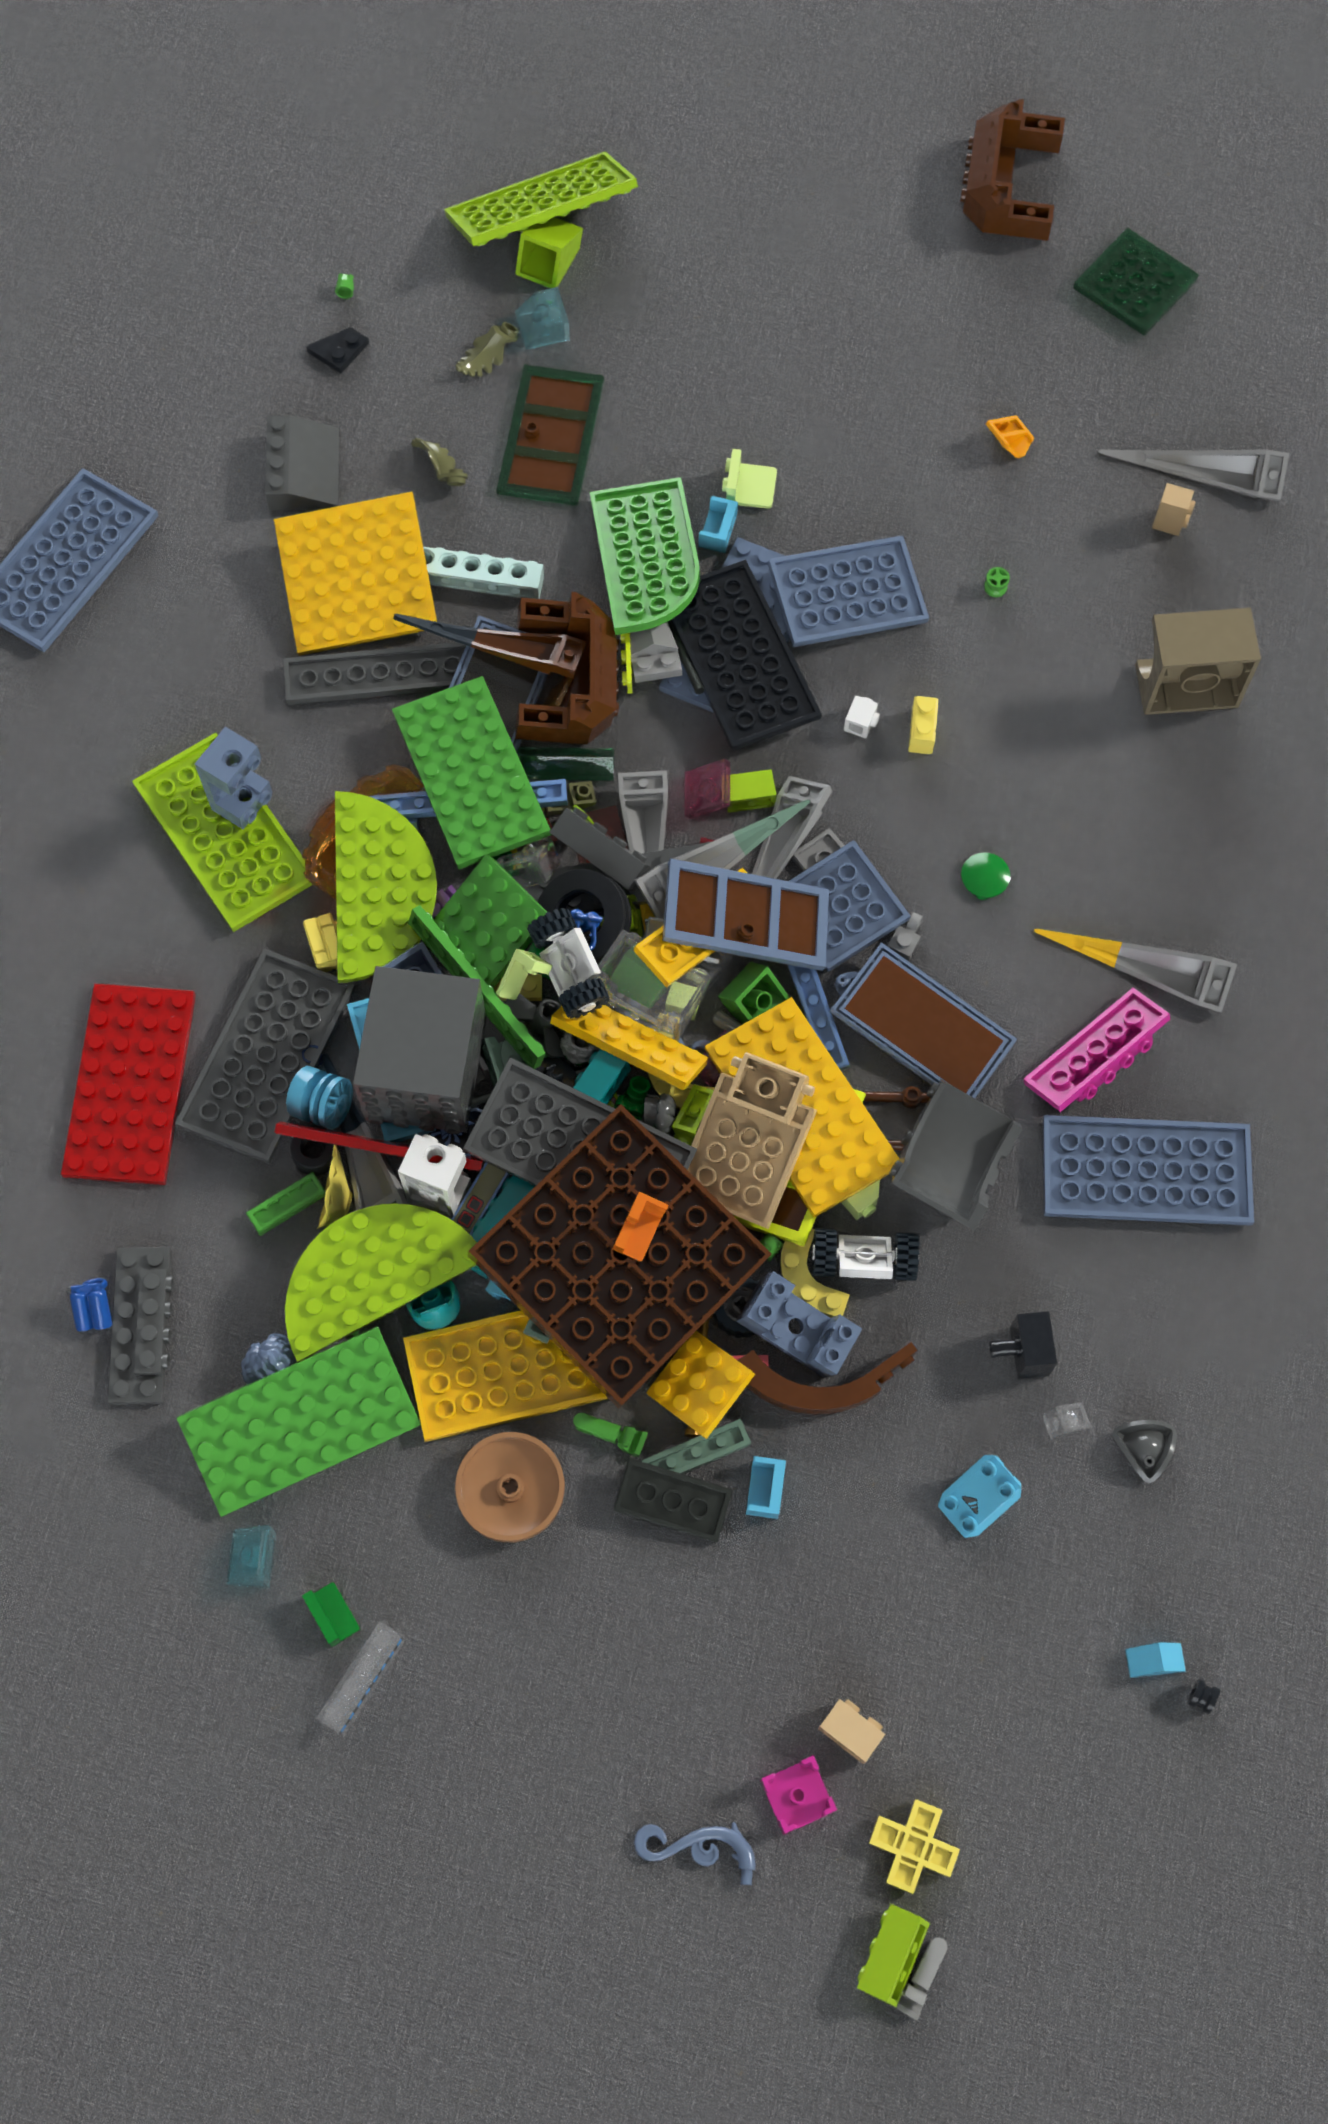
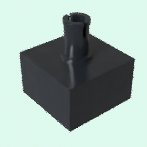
(1030, 1344)

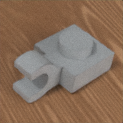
(905, 939)

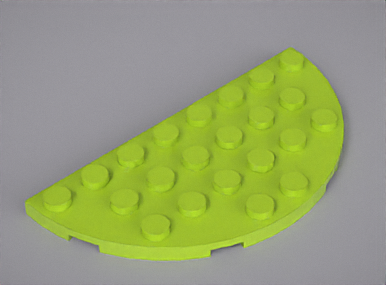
(379, 880)
(368, 1269)

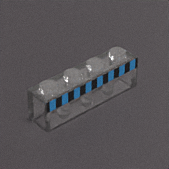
(361, 1678)

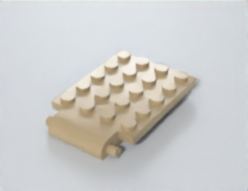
(752, 1137)

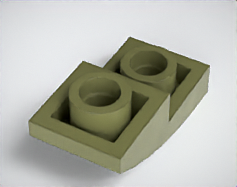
(578, 793)

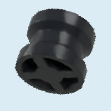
(1204, 1696)

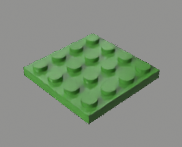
(489, 919)

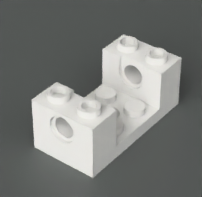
(430, 1184)

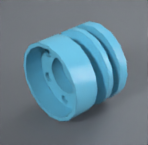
(319, 1097)

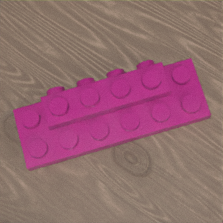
(1098, 1051)

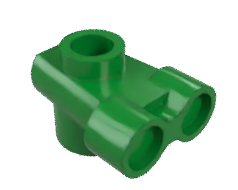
(634, 1097)

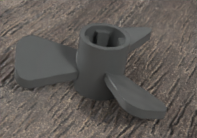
(527, 1011)

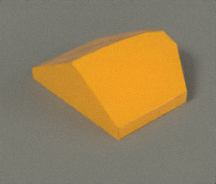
(1011, 434)

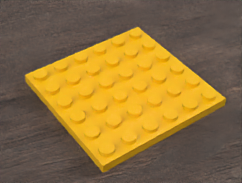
(353, 572)

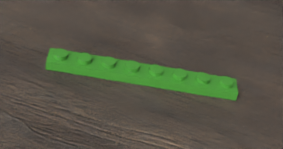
(456, 963)

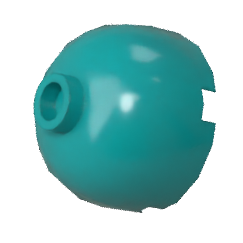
(437, 1307)

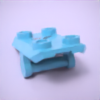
(980, 1496)

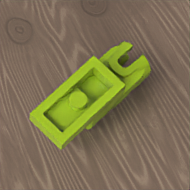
(691, 1114)

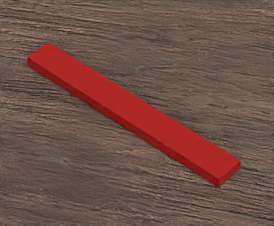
(359, 1142)

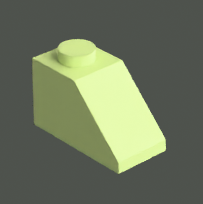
(863, 1202)

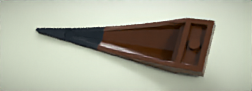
(537, 651)

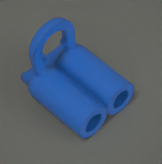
(587, 922)
(91, 1305)

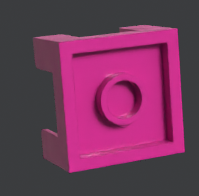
(798, 1795)

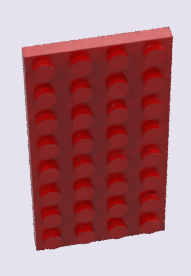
(129, 1084)

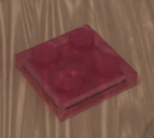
(707, 788)

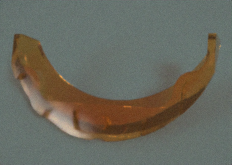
(321, 852)

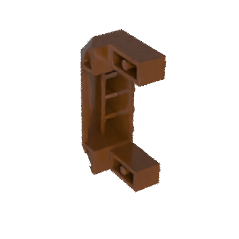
(991, 170)
(594, 690)

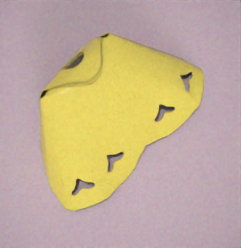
(337, 1194)

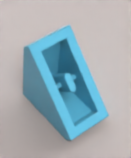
(1155, 1659)

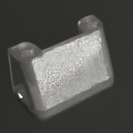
(642, 996)

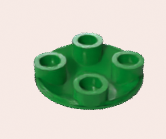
(985, 875)

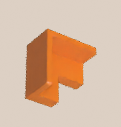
(640, 1226)

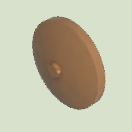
(510, 1487)

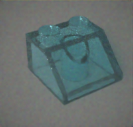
(543, 319)

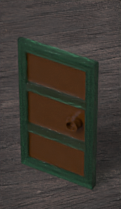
(550, 435)

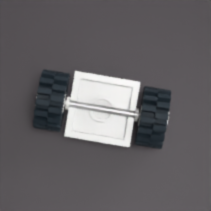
(572, 962)
(865, 1255)

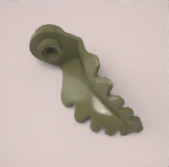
(487, 350)
(442, 462)

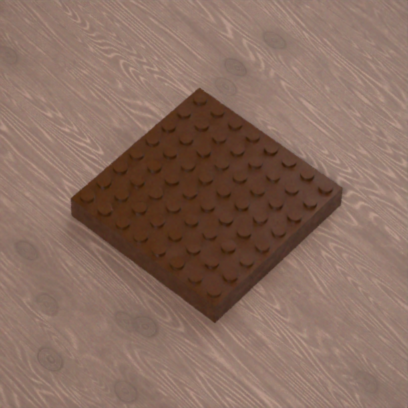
(594, 1303)

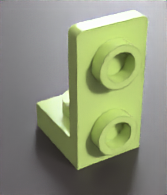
(517, 971)

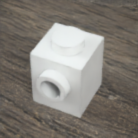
(861, 716)

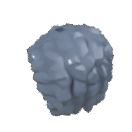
(267, 1358)

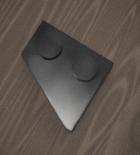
(339, 348)

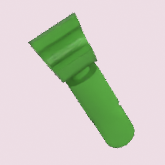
(628, 1439)

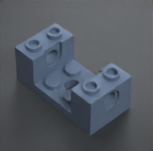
(229, 779)
(821, 1340)

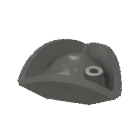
(1146, 1446)

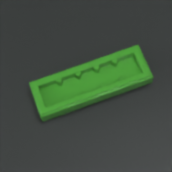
(286, 1203)

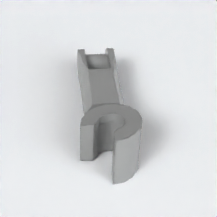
(913, 1996)

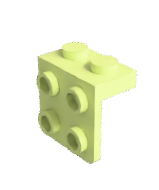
(749, 483)

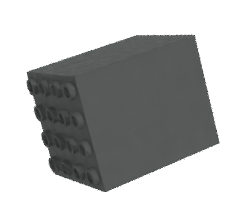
(420, 1050)

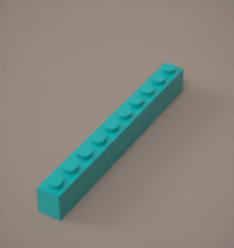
(598, 1081)

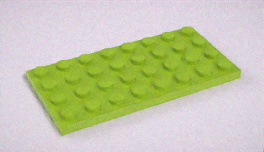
(540, 198)
(238, 868)

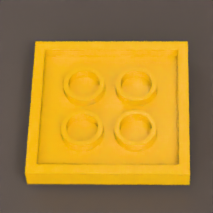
(700, 1384)

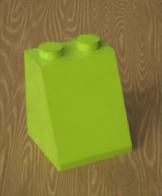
(548, 251)

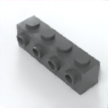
(599, 848)

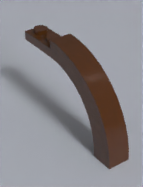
(822, 1400)

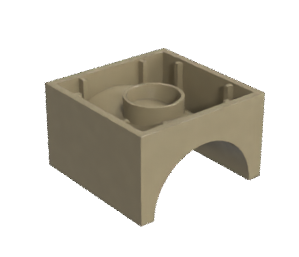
(1199, 661)

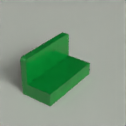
(331, 1614)

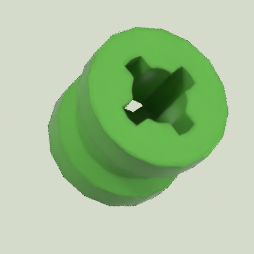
(1001, 578)

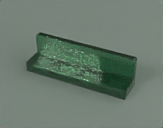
(567, 763)

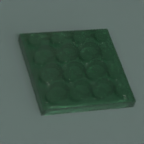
(1136, 281)

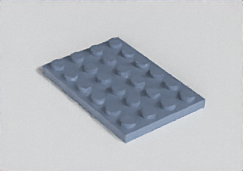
(848, 591)

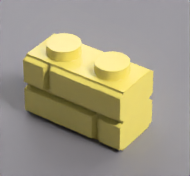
(923, 725)
(322, 941)

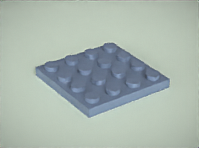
(858, 905)

